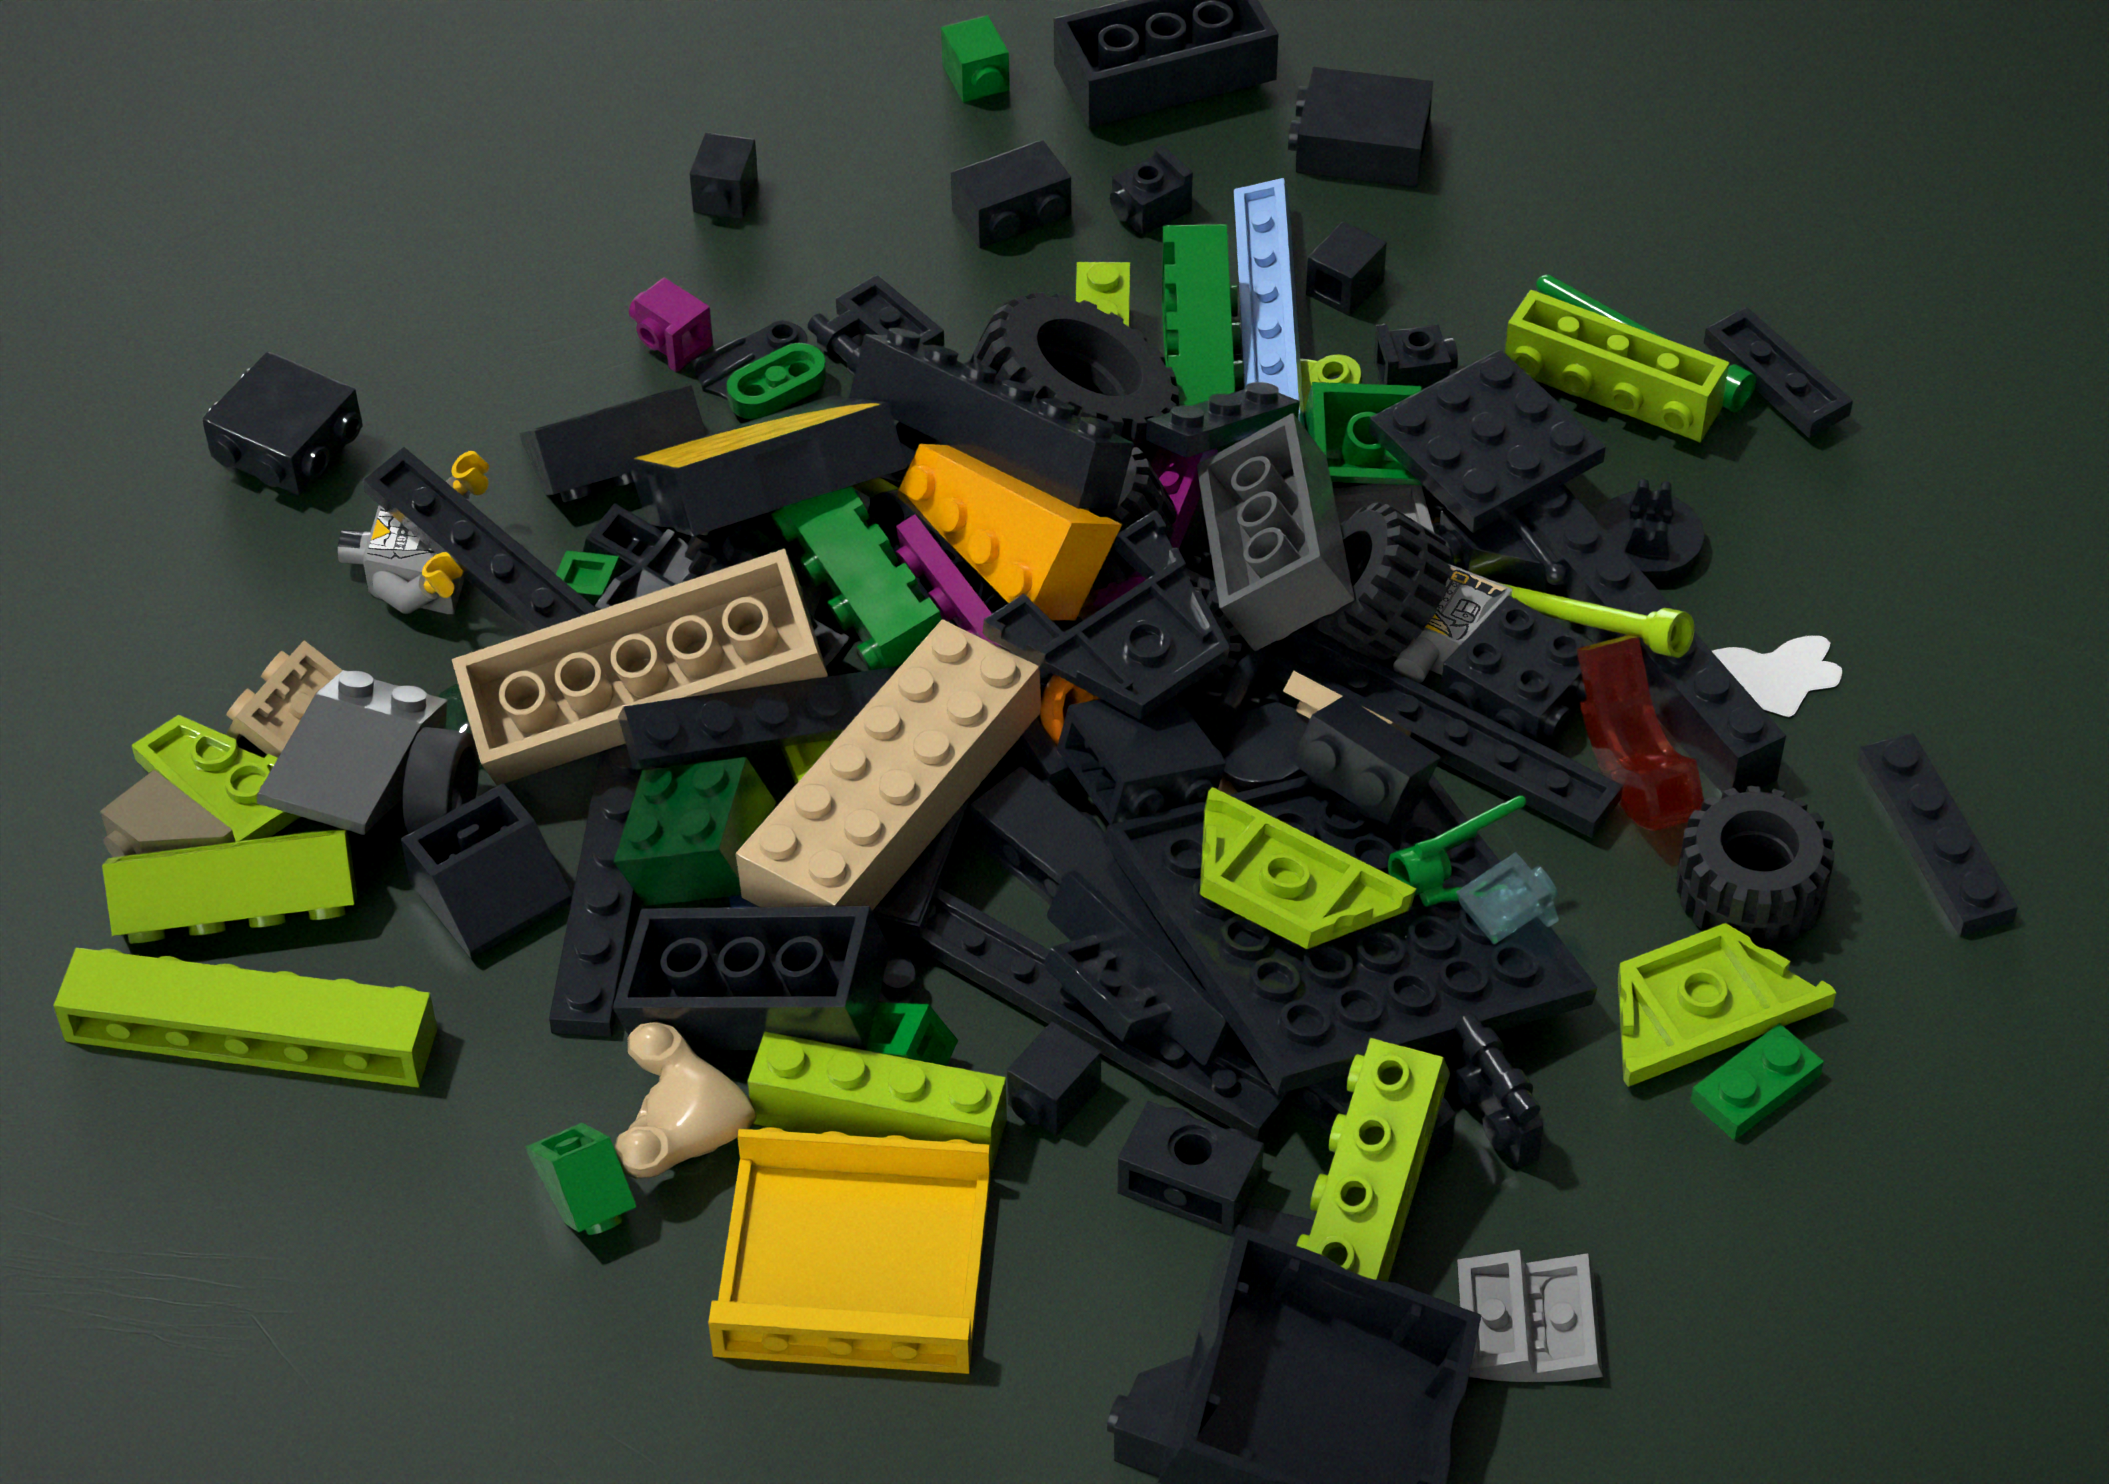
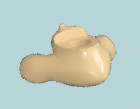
(685, 1112)

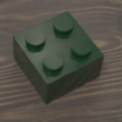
(688, 830)

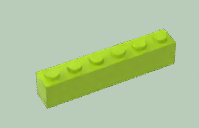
(246, 1016)

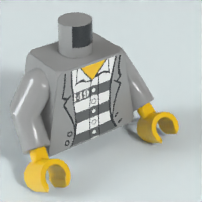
(402, 566)

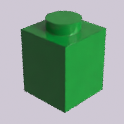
(975, 58)

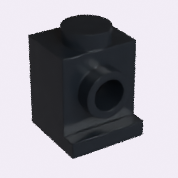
(1152, 191)
(1413, 356)

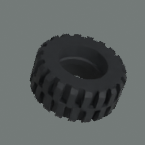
(1081, 359)

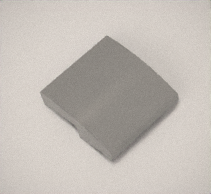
(1534, 1317)

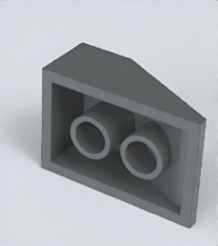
(351, 751)

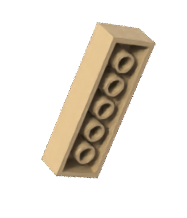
(564, 685)
(892, 776)

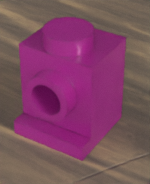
(672, 322)

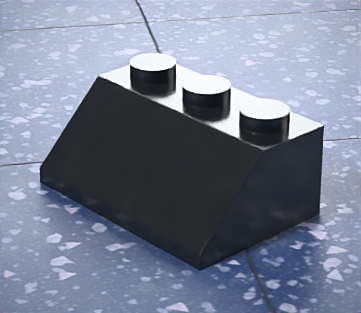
(599, 443)

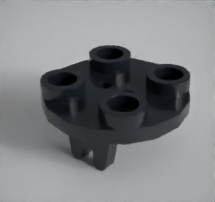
(1654, 530)

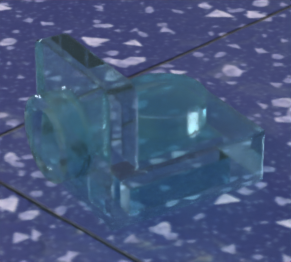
(1509, 898)

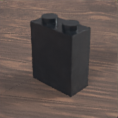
(1361, 126)

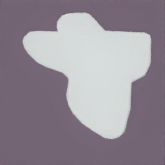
(1784, 676)

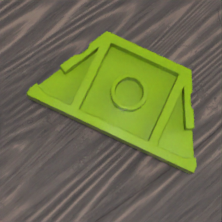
(1290, 877)
(1705, 999)

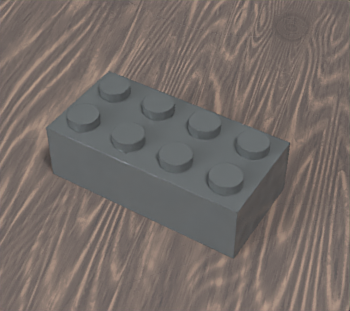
(1274, 533)

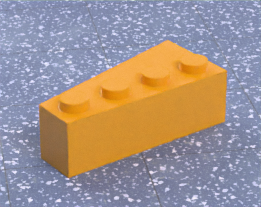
(1010, 529)

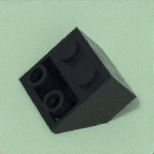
(485, 870)

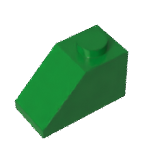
(583, 1178)

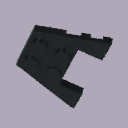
(1135, 647)

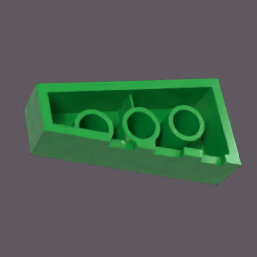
(1199, 313)
(861, 575)

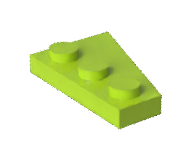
(214, 775)

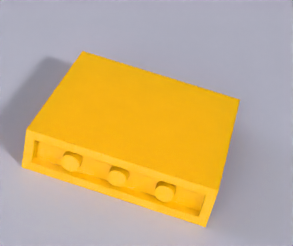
(853, 1251)

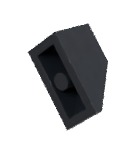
(1495, 553)
(1146, 1416)

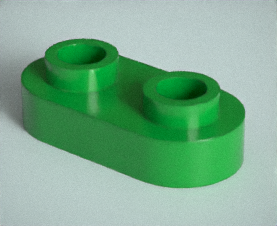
(776, 381)

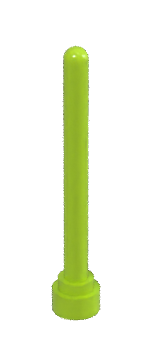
(1665, 631)

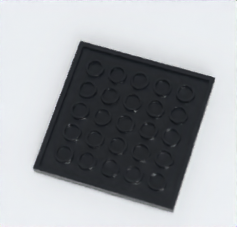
(1391, 981)

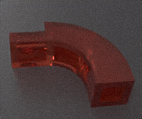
(1627, 738)

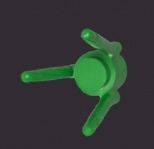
(1427, 862)

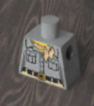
(1460, 612)

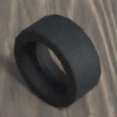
(439, 775)

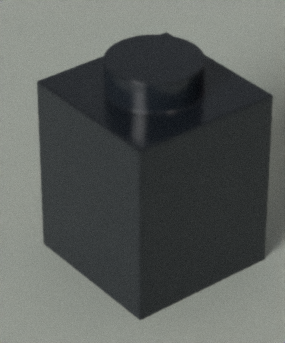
(723, 175)
(1346, 268)
(1053, 1078)

